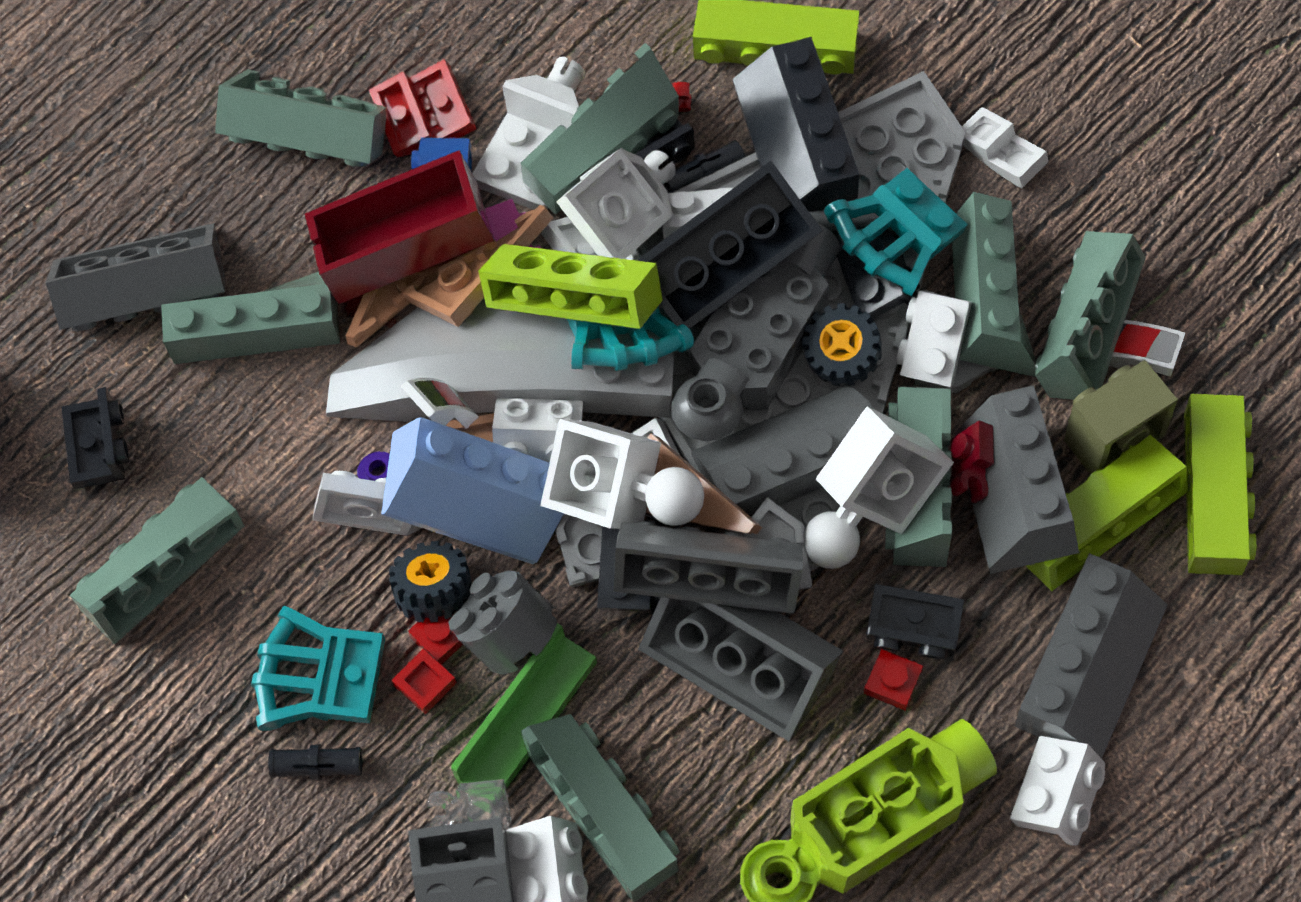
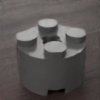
(503, 620)

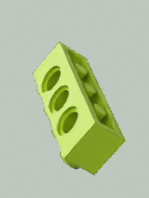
(571, 285)

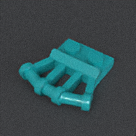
(912, 213)
(619, 356)
(344, 677)

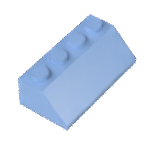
(468, 490)

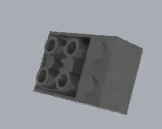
(461, 862)

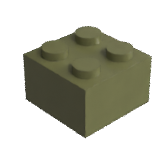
(1119, 415)

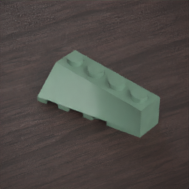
(624, 117)
(300, 119)
(988, 278)
(1090, 314)
(253, 323)
(930, 532)
(157, 559)
(601, 805)

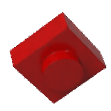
(435, 638)
(893, 679)
(424, 681)

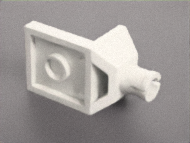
(533, 113)
(620, 202)
(356, 503)

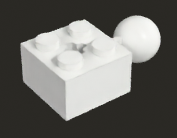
(874, 474)
(611, 478)

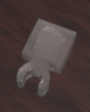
(473, 803)

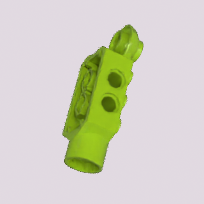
(871, 813)

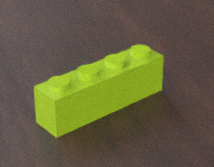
(746, 29)
(1217, 485)
(1116, 504)

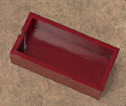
(398, 227)

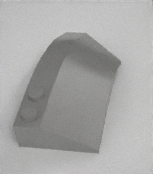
(490, 359)

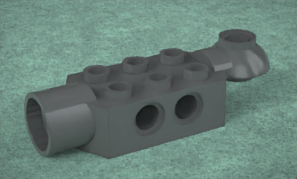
(754, 342)

